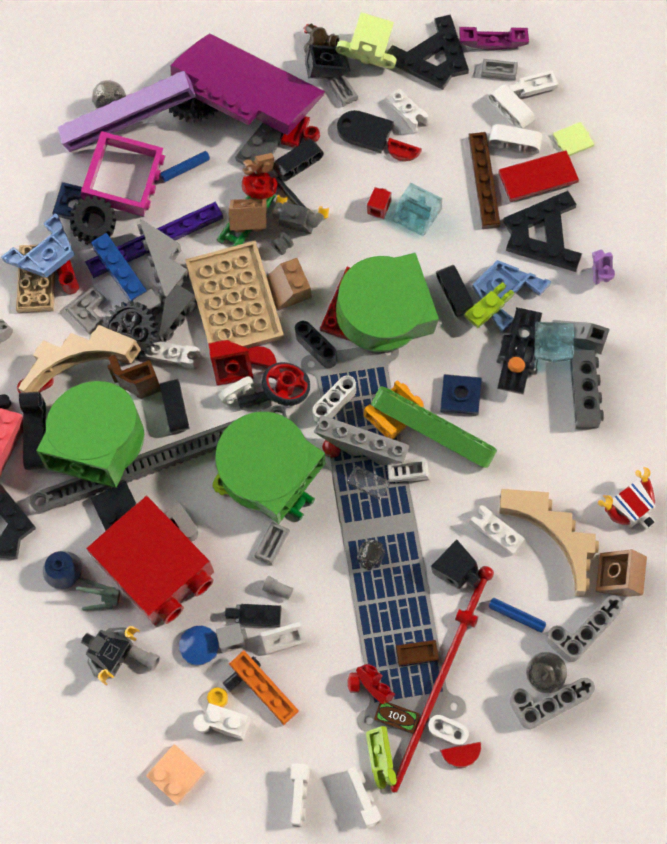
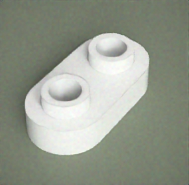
(231, 393)
(448, 730)

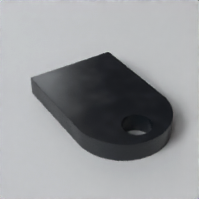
(365, 130)

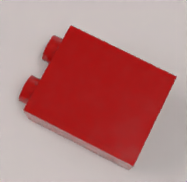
(152, 561)

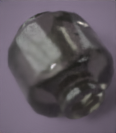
(371, 554)

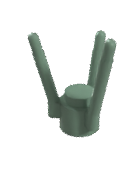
(110, 595)

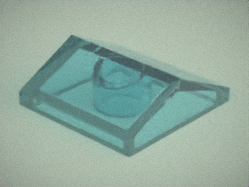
(553, 341)

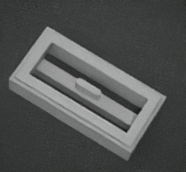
(498, 71)
(347, 99)
(264, 558)

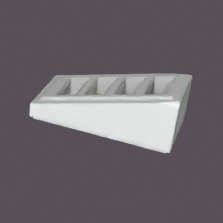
(409, 477)

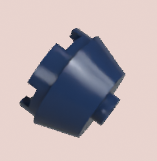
(62, 569)

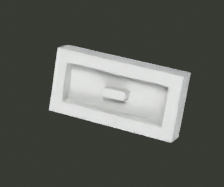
(283, 637)

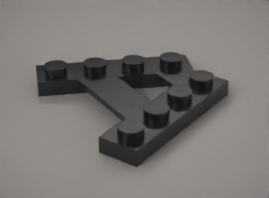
(445, 39)
(553, 249)
(17, 526)

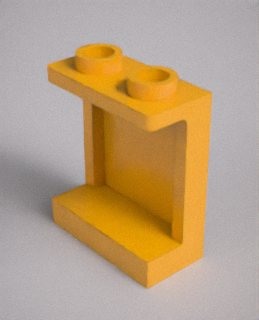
(386, 424)

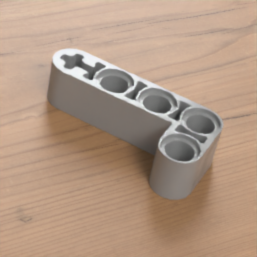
(588, 626)
(553, 699)

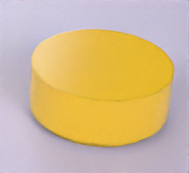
(218, 697)

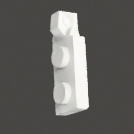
(535, 84)

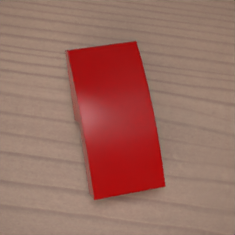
(371, 680)

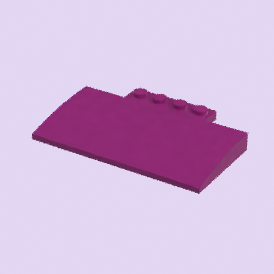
(246, 84)

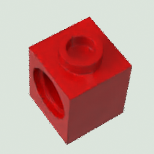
(379, 202)

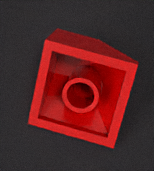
(229, 362)

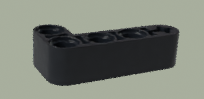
(34, 427)

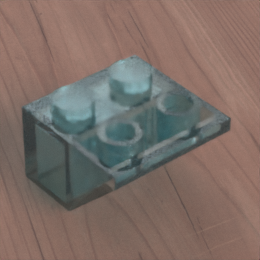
(417, 209)

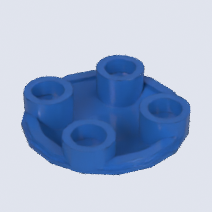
(199, 645)

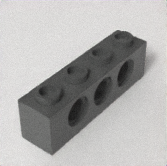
(586, 417)

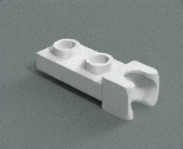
(407, 109)
(173, 354)
(497, 530)
(299, 776)
(370, 813)

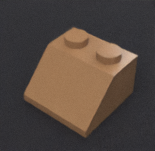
(248, 214)
(288, 284)
(621, 573)

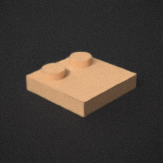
(175, 774)

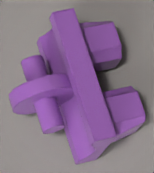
(602, 266)

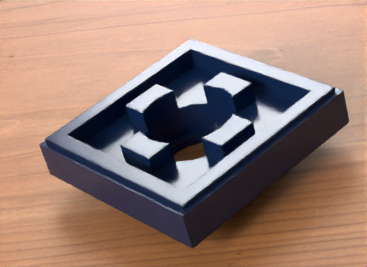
(66, 194)
(465, 405)

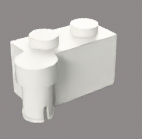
(222, 721)

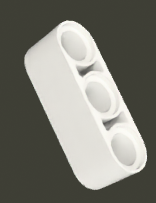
(512, 107)
(515, 139)
(338, 392)

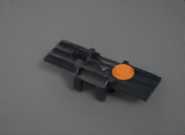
(513, 349)

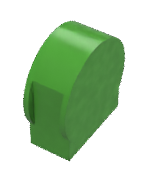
(385, 303)
(92, 433)
(266, 463)

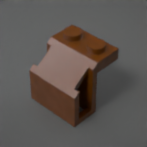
(138, 379)

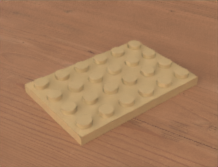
(234, 296)

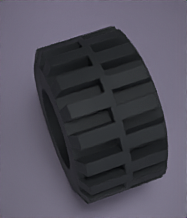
(92, 206)

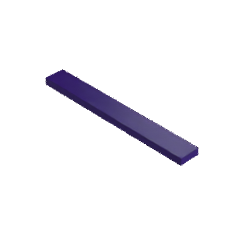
(176, 229)

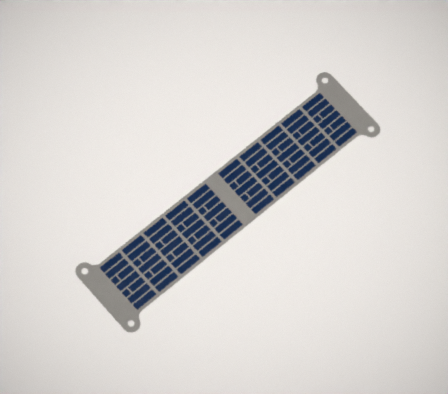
(393, 599)

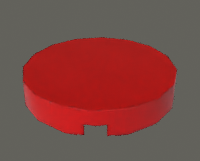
(259, 185)

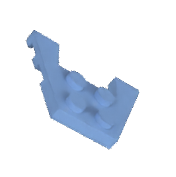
(47, 255)
(514, 280)

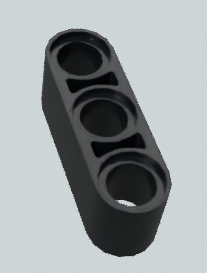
(298, 160)
(454, 290)
(313, 336)
(174, 406)

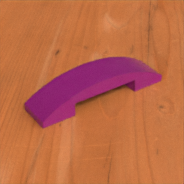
(493, 40)

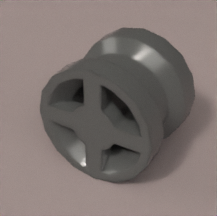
(282, 243)

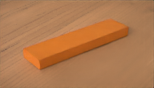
(263, 687)

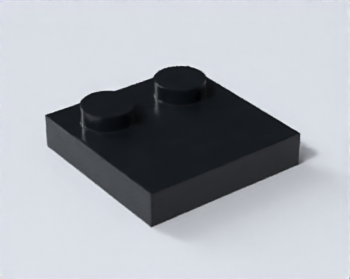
(113, 504)

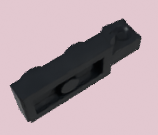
(255, 615)

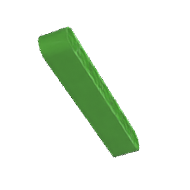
(434, 427)

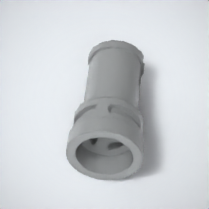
(272, 586)
(149, 659)

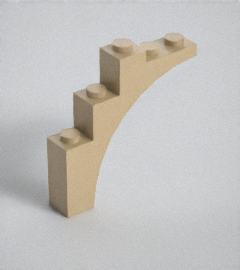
(77, 350)
(537, 509)

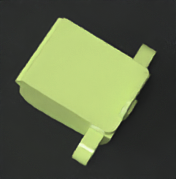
(369, 42)

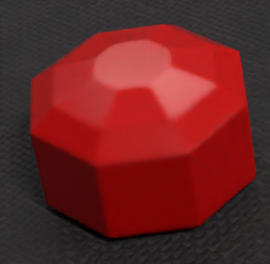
(311, 133)
(330, 450)
(353, 683)

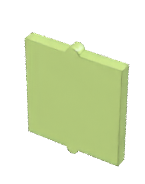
(573, 139)

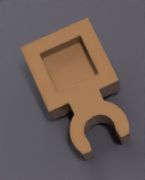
(261, 164)

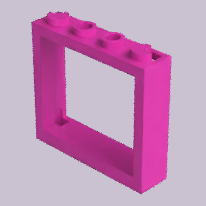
(116, 202)

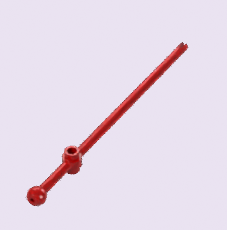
(466, 619)

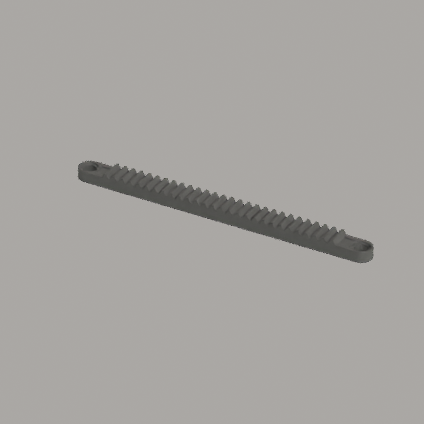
(143, 465)

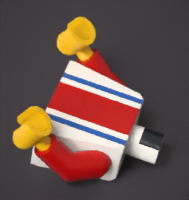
(633, 503)

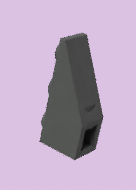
(176, 308)
(588, 335)

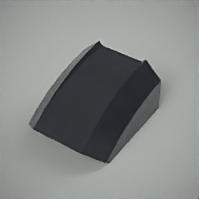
(325, 62)

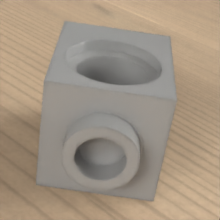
(151, 301)
(231, 637)

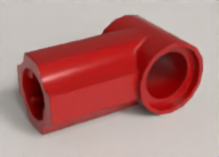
(66, 275)

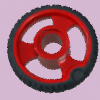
(289, 377)

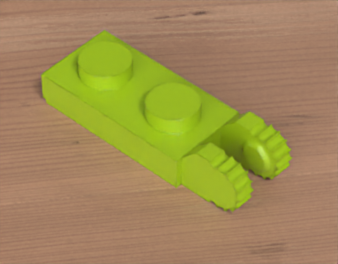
(488, 306)
(380, 757)

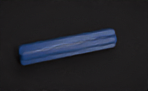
(185, 166)
(517, 615)

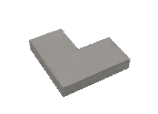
(83, 309)

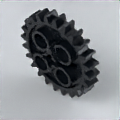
(198, 110)
(142, 322)

